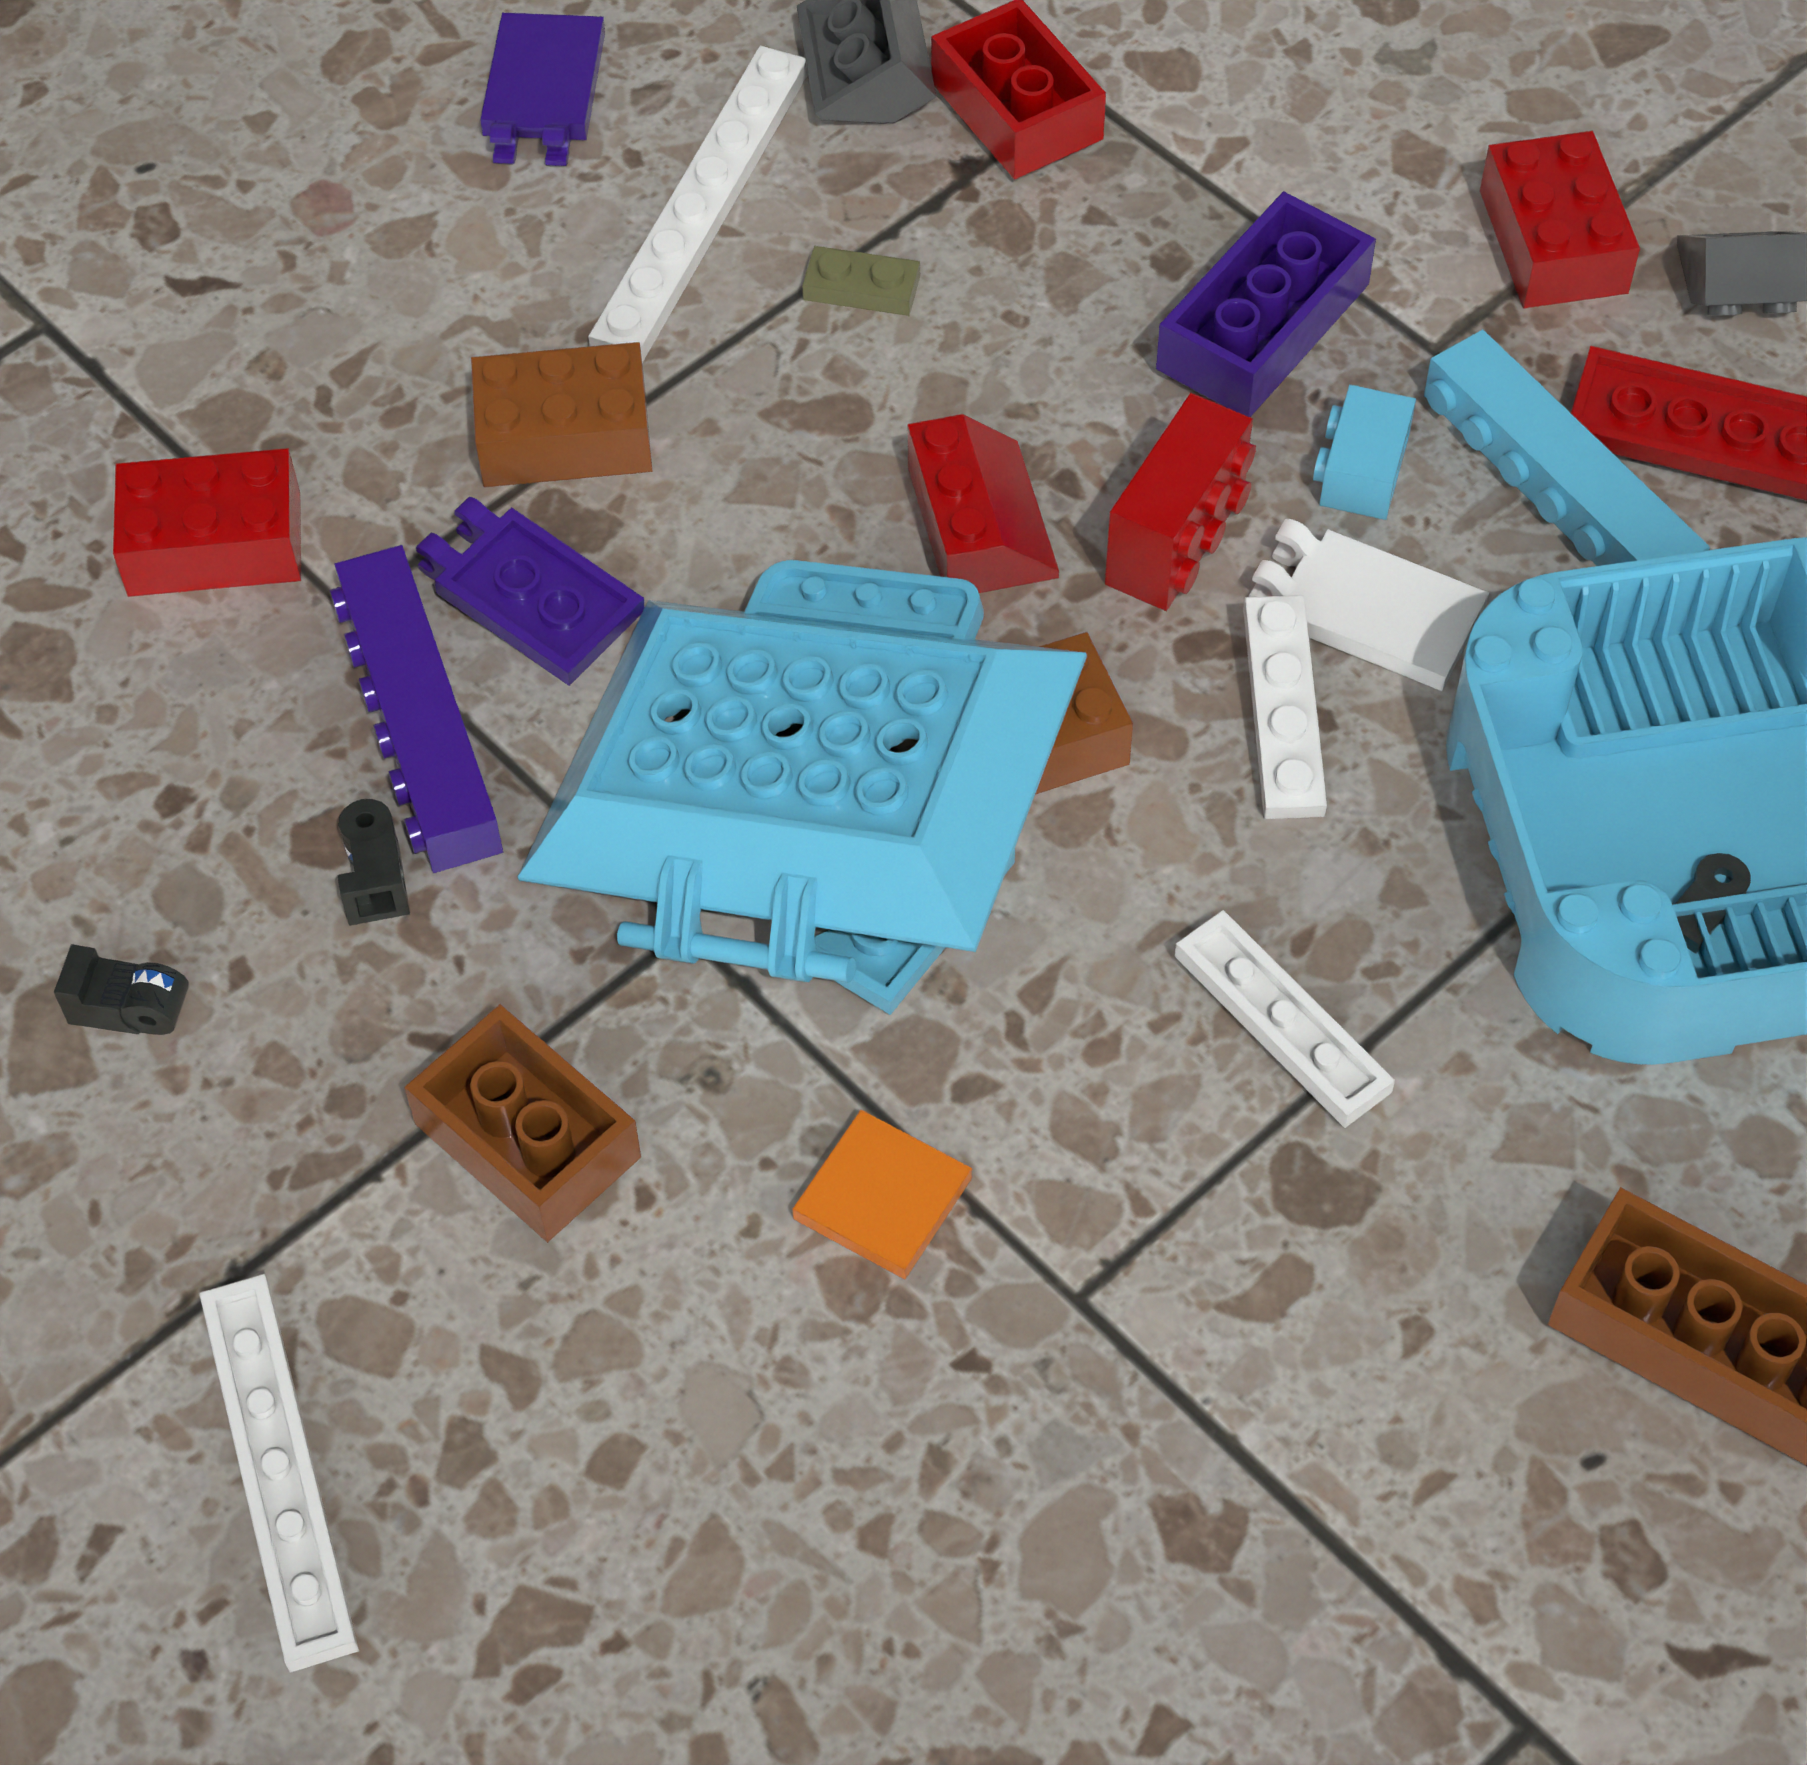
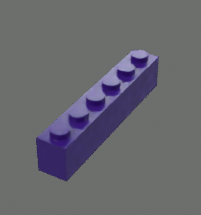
(417, 709)

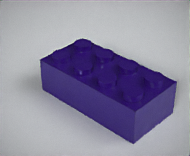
(1265, 304)

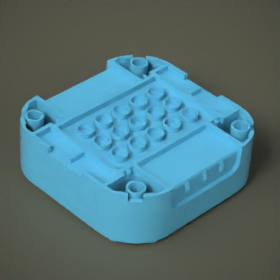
(1614, 746)

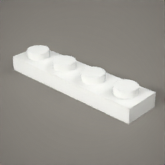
(1284, 707)
(1284, 1018)

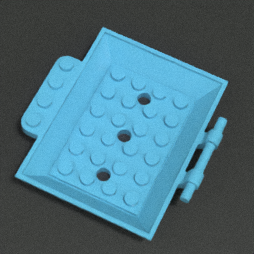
(817, 820)

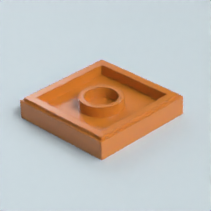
(882, 1194)

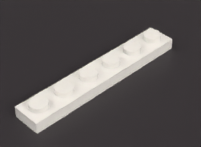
(278, 1474)

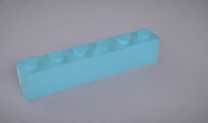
(1552, 456)

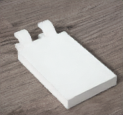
(1374, 602)

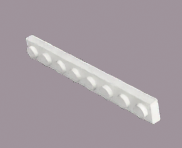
(701, 201)

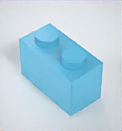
(1365, 451)

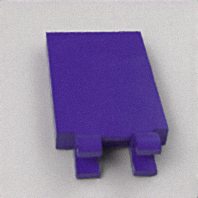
(542, 83)
(530, 589)

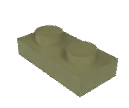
(861, 280)

